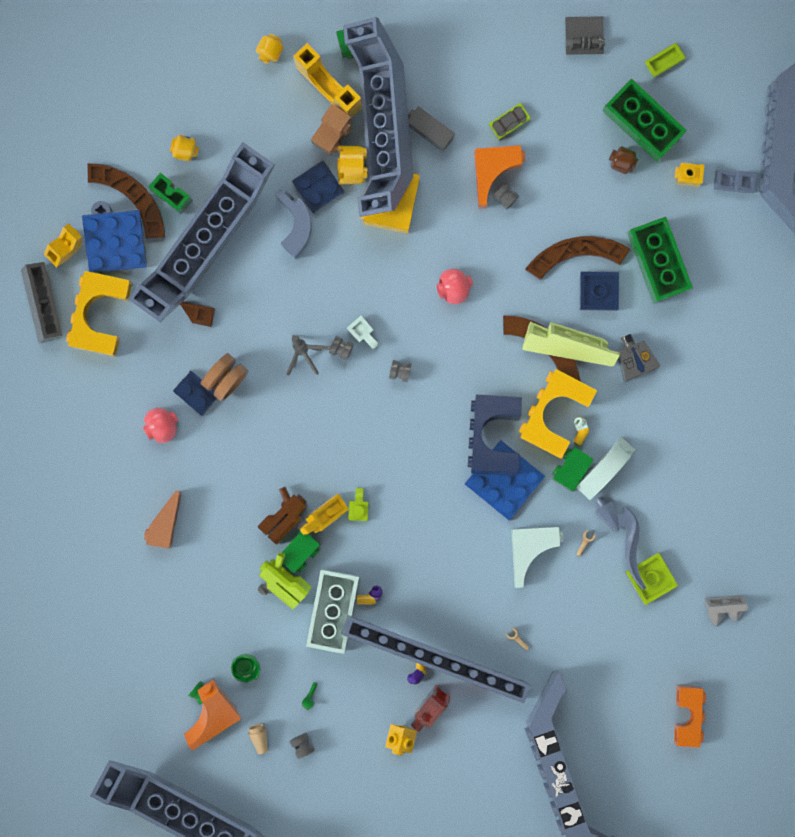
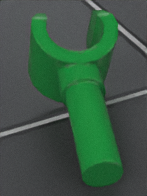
(307, 703)

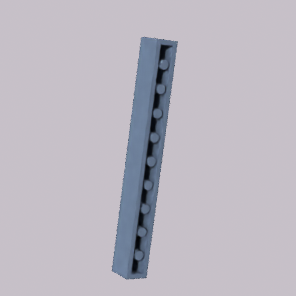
(435, 659)

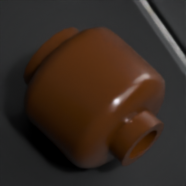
(623, 160)

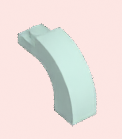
(606, 468)

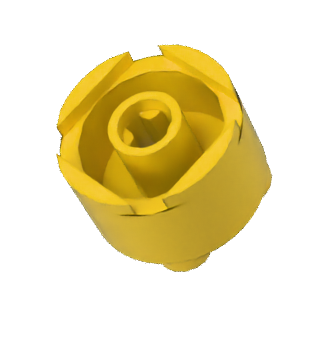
(350, 165)

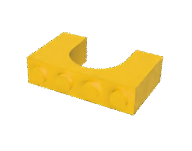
(310, 66)
(92, 288)
(558, 385)

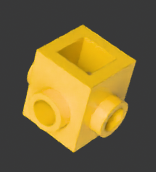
(401, 739)

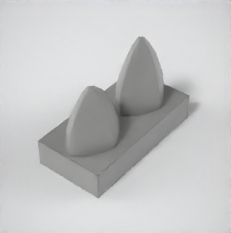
(718, 606)

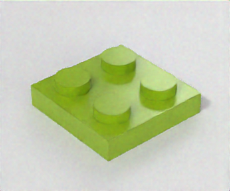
(655, 577)

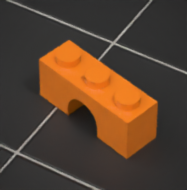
(690, 733)

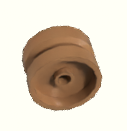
(224, 377)

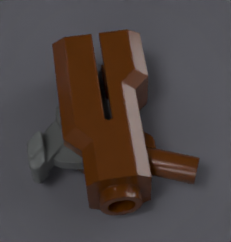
(288, 514)

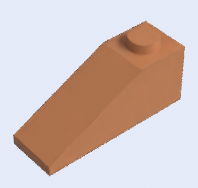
(163, 526)

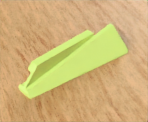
(568, 343)

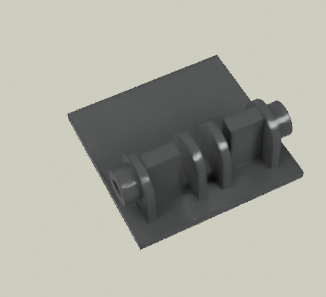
(584, 35)

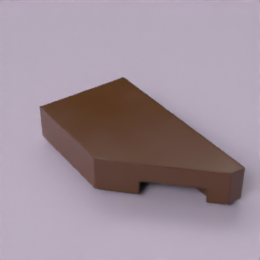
(199, 314)

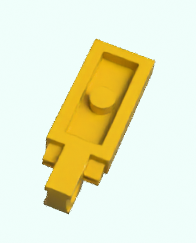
(325, 515)

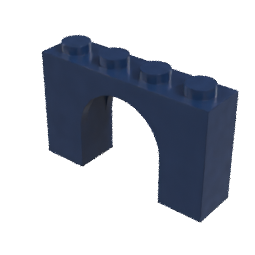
(483, 459)

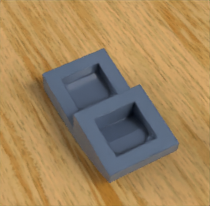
(735, 181)

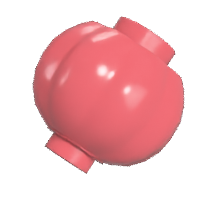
(454, 286)
(160, 425)

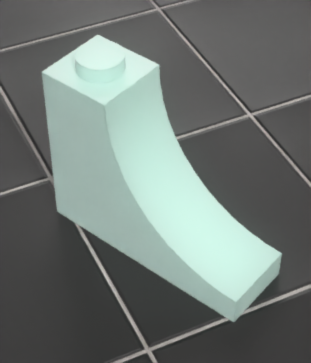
(528, 544)

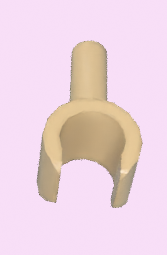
(584, 543)
(518, 639)

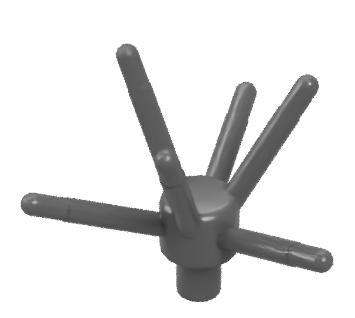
(301, 348)

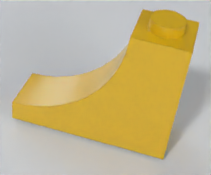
(400, 218)

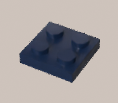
(318, 186)
(599, 291)

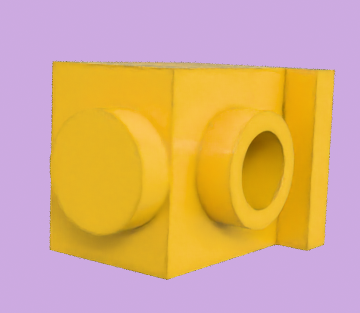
(694, 180)

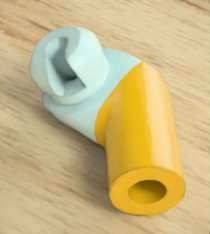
(582, 430)

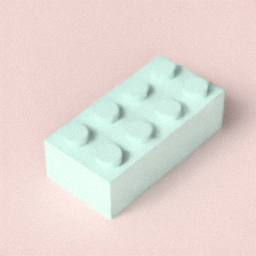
(332, 604)

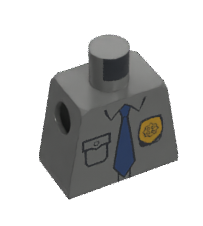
(635, 358)

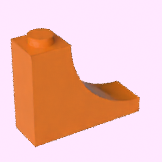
(491, 164)
(216, 715)

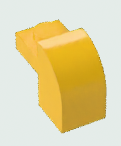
(64, 246)

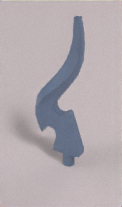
(630, 523)

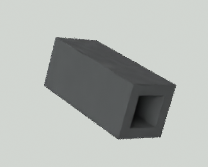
(430, 128)

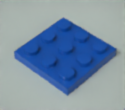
(114, 241)
(506, 492)

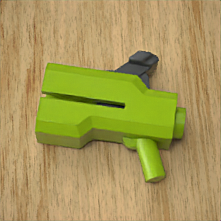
(282, 583)

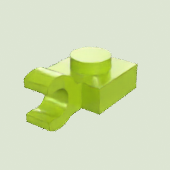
(358, 509)

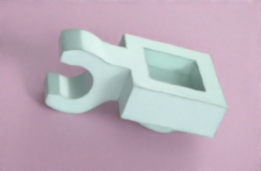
(361, 331)

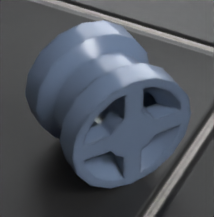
(97, 206)

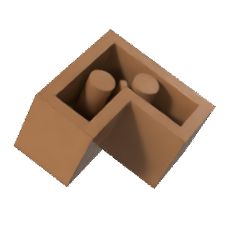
(334, 127)

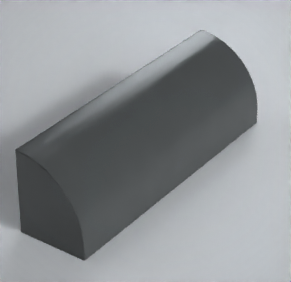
(41, 302)

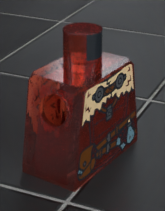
(434, 704)

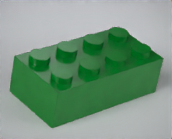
(644, 120)
(659, 260)

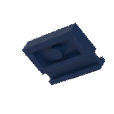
(194, 393)

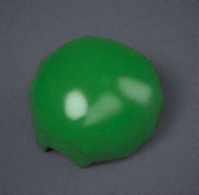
(245, 668)

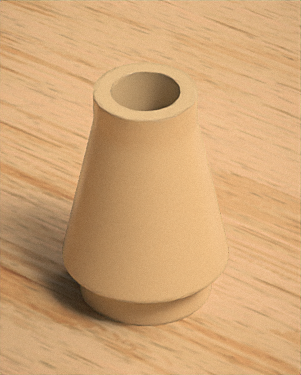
(258, 736)

